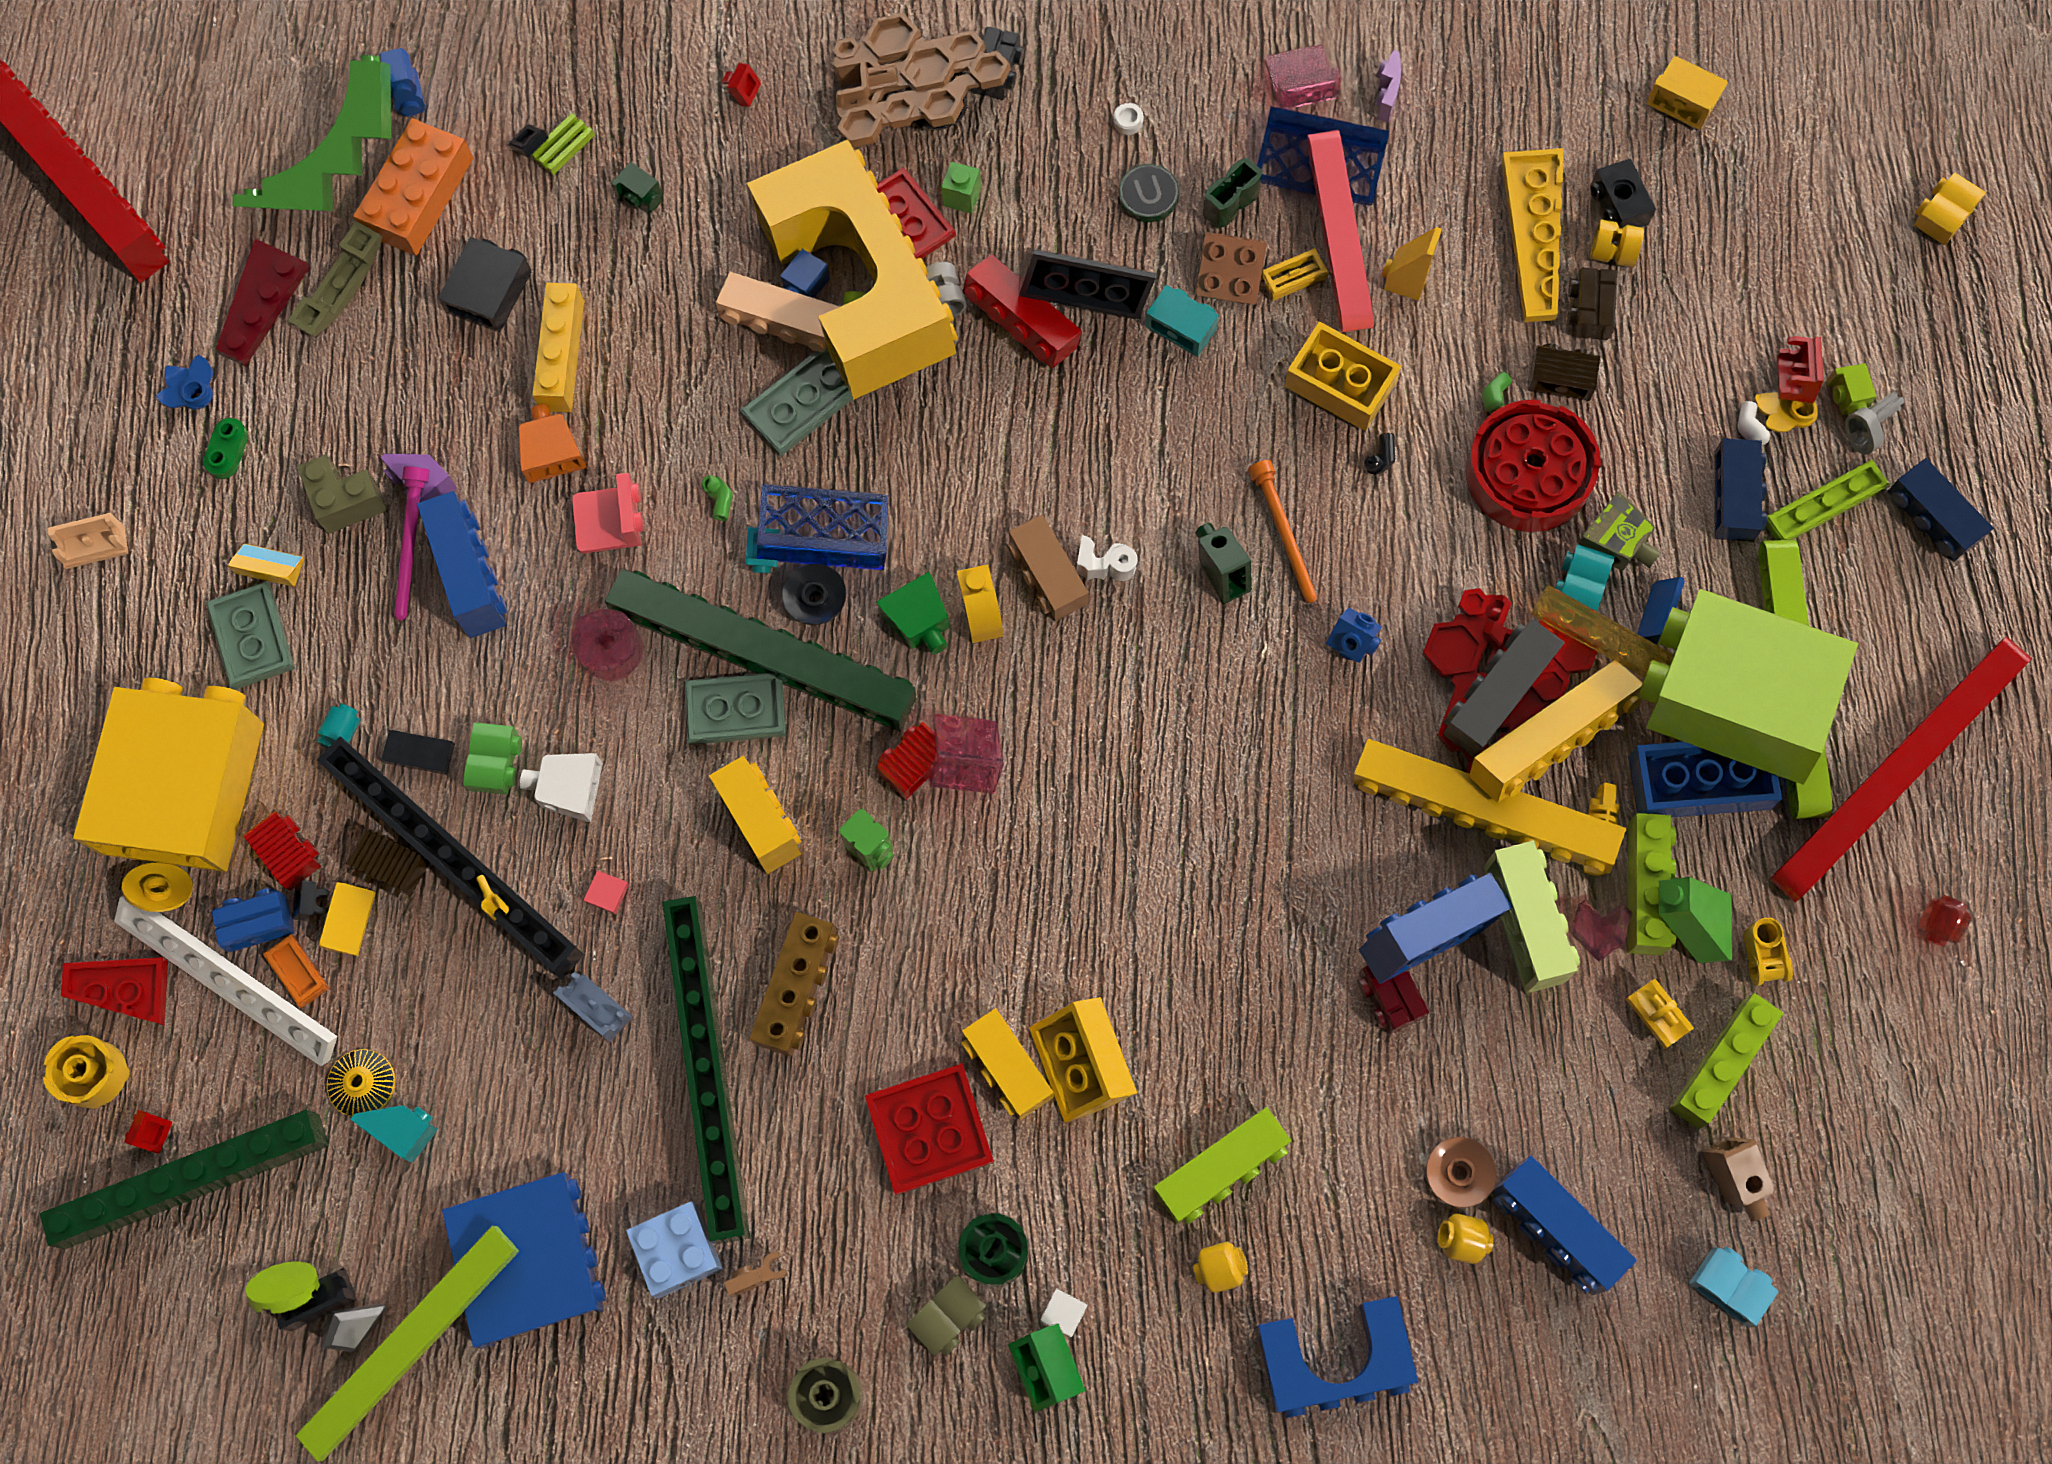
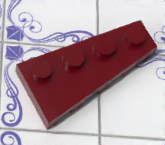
(260, 297)

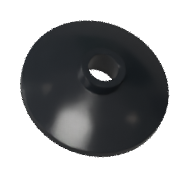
(813, 580)

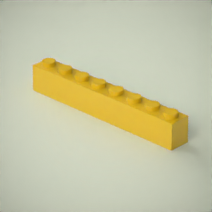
(1521, 818)

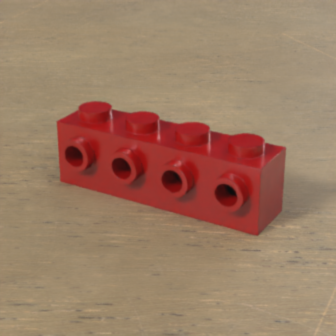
(1028, 320)

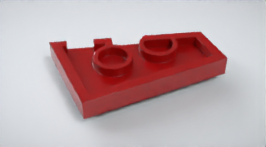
(120, 986)

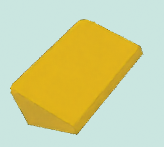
(347, 919)

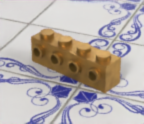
(794, 983)

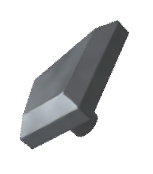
(350, 1327)

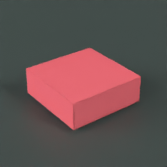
(606, 892)

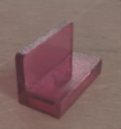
(1599, 934)

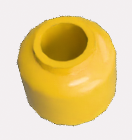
(1465, 1238)
(1221, 1267)

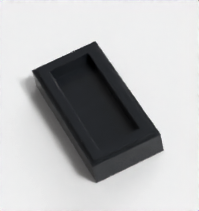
(417, 752)

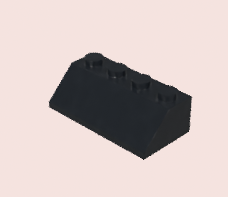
(1084, 283)

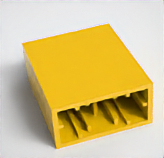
(170, 776)

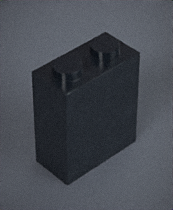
(485, 284)

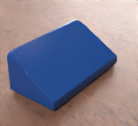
(1662, 598)

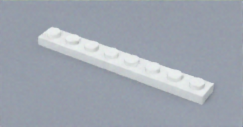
(228, 981)

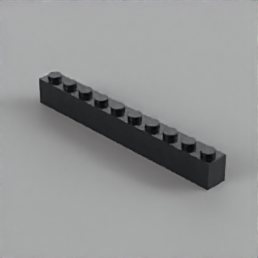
(449, 856)

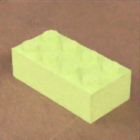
(1533, 924)

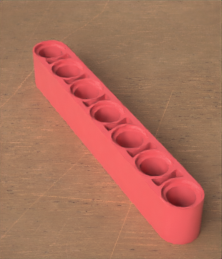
(1340, 231)

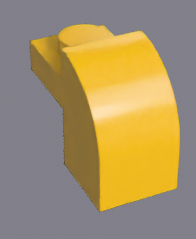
(980, 603)

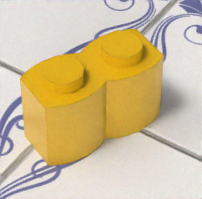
(1949, 208)

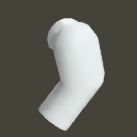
(1749, 426)

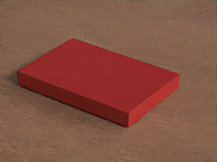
(916, 213)

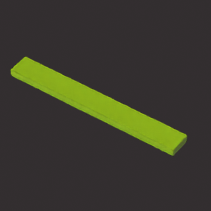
(407, 1343)

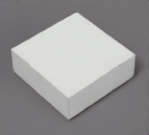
(1065, 1311)

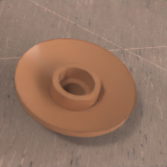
(1478, 1168)

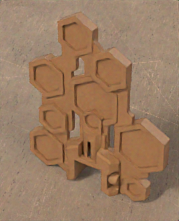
(925, 71)

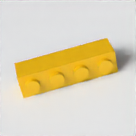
(558, 346)

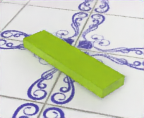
(1827, 502)

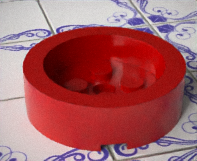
(1527, 495)

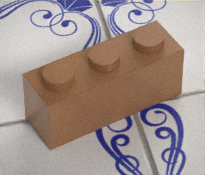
(1047, 568)

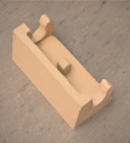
(88, 540)

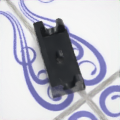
(333, 1293)

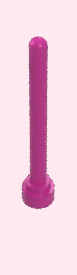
(415, 481)

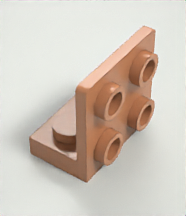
(1231, 268)

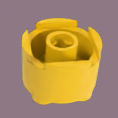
(66, 1073)

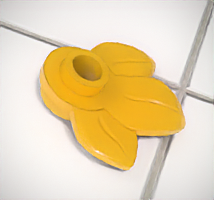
(1783, 412)

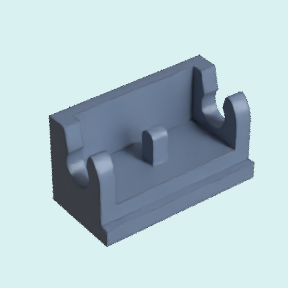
(594, 1006)

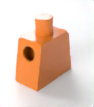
(547, 446)

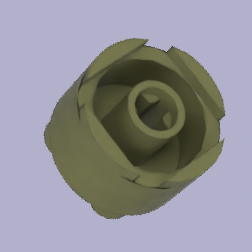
(807, 1386)

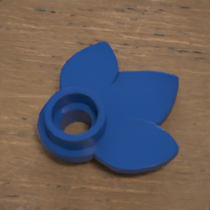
(186, 383)

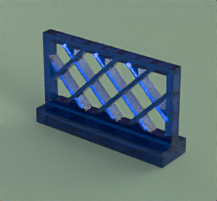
(1301, 125)
(846, 552)

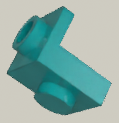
(758, 565)

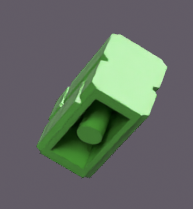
(867, 841)

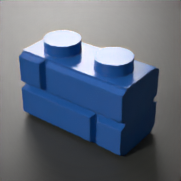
(252, 920)

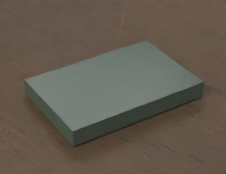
(250, 635)
(735, 708)

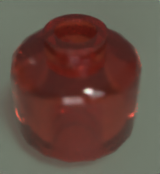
(1945, 920)

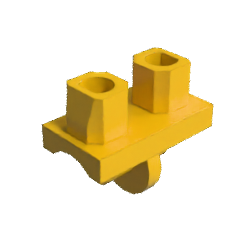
(1660, 1013)

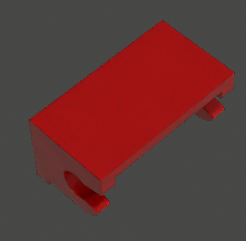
(1800, 370)

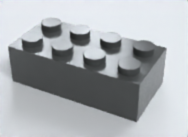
(1507, 681)

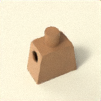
(1740, 1174)

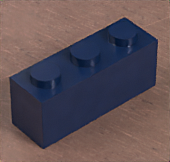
(1739, 489)
(1939, 510)

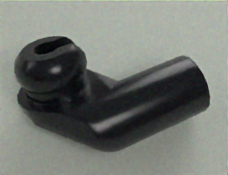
(1384, 458)

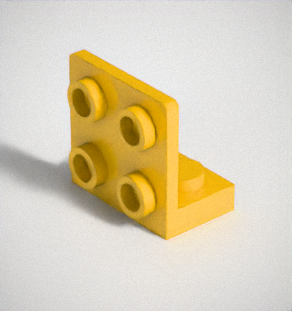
(1686, 92)

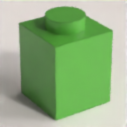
(961, 187)

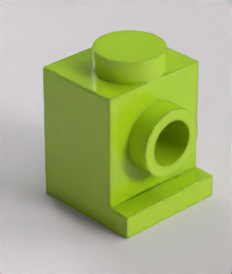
(1852, 388)

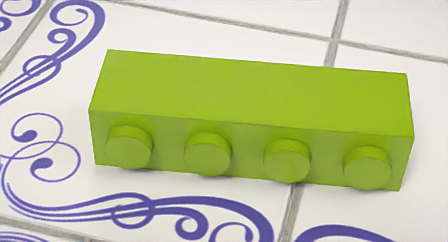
(1726, 1061)
(1221, 1166)

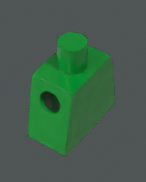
(917, 614)

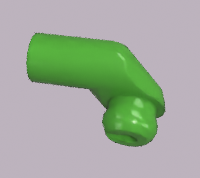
(1492, 393)

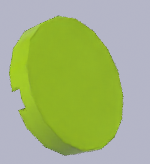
(282, 1287)

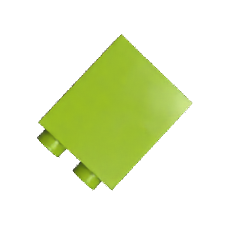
(1748, 685)

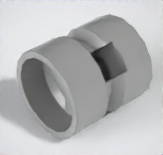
(948, 284)

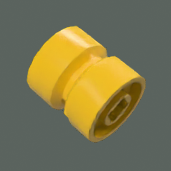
(1628, 243)

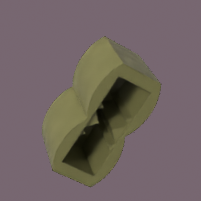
(947, 1316)

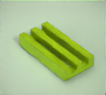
(559, 140)

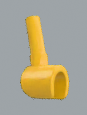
(491, 901)

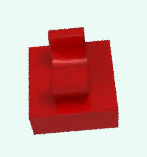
(742, 84)
(148, 1131)

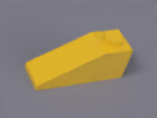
(1411, 265)

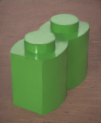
(492, 758)

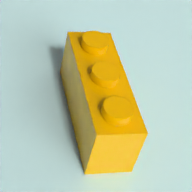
(1006, 1065)

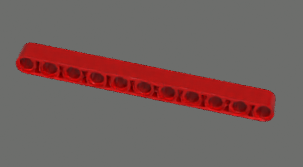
(1900, 769)

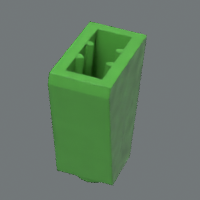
(1698, 917)

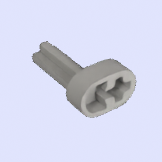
(1864, 424)

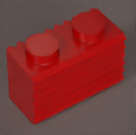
(910, 762)
(283, 850)

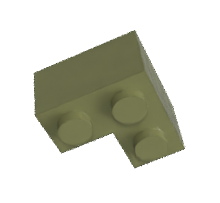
(338, 500)

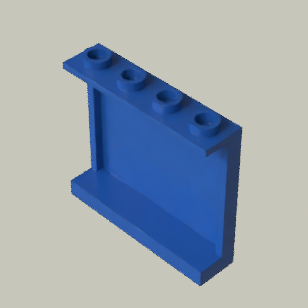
(549, 1275)

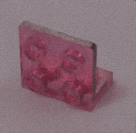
(1302, 77)
(966, 754)

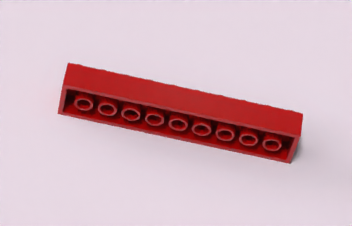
(79, 179)

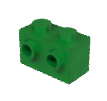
(1046, 1367)

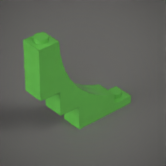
(363, 115)

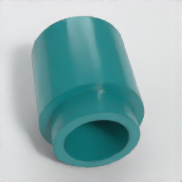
(338, 722)

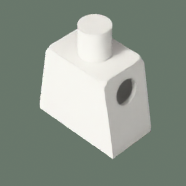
(566, 784)

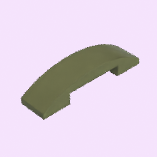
(340, 283)

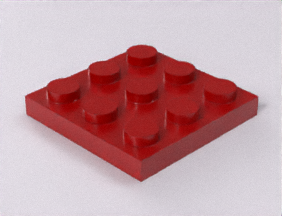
(929, 1129)

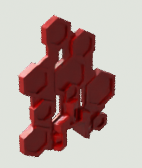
(1458, 647)

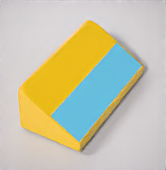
(267, 564)

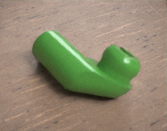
(720, 494)

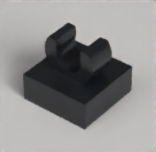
(305, 900)

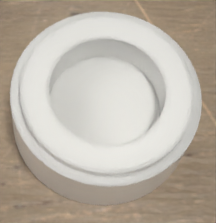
(1128, 119)

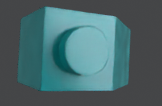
(399, 1129)

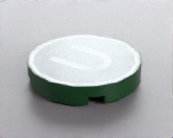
(1148, 192)

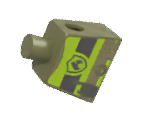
(1621, 533)

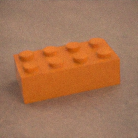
(414, 186)

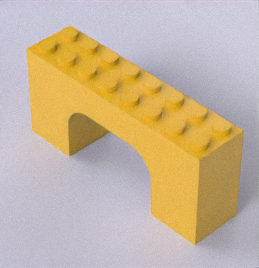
(836, 202)

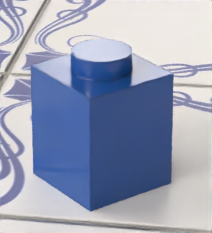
(805, 275)

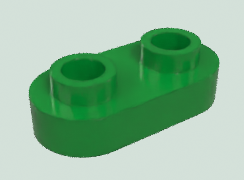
(226, 446)

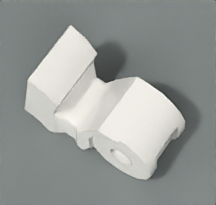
(1118, 561)

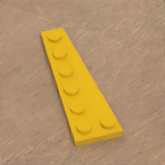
(1534, 210)

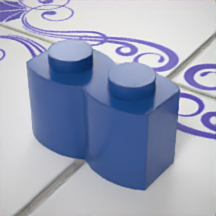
(405, 83)

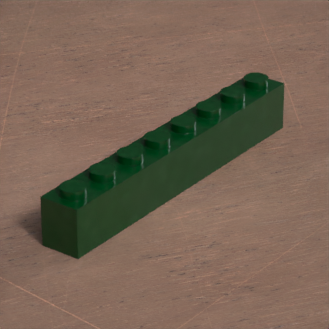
(183, 1179)

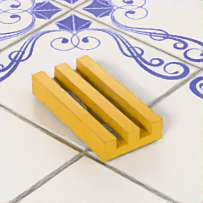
(1276, 293)

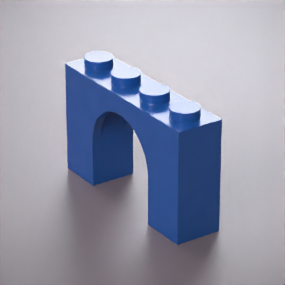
(1386, 1367)

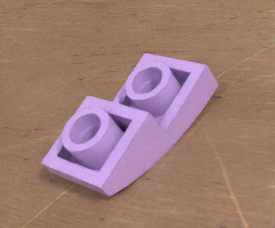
(1389, 85)

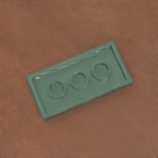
(798, 402)

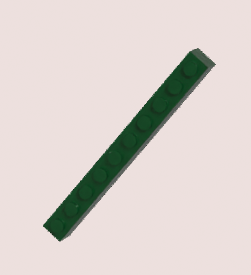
(762, 649)
(706, 1071)

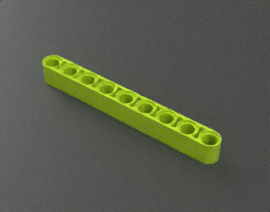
(1785, 597)

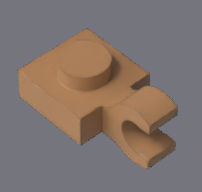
(748, 1279)

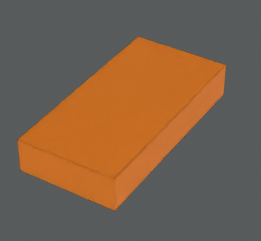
(296, 971)

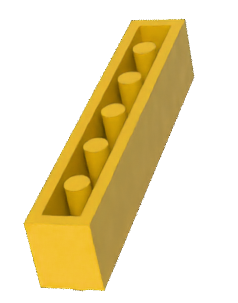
(1556, 731)

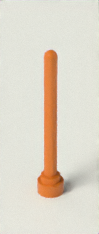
(1263, 475)

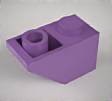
(438, 482)

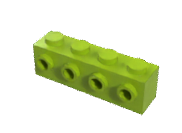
(1648, 862)

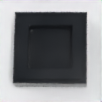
(528, 140)

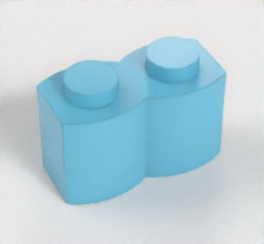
(1733, 1286)

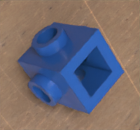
(1355, 635)

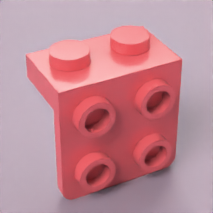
(608, 517)

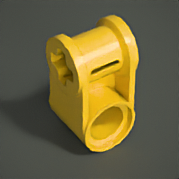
(1767, 955)

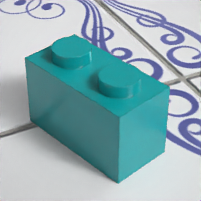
(1182, 320)

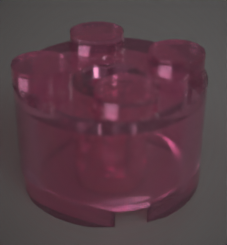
(623, 651)

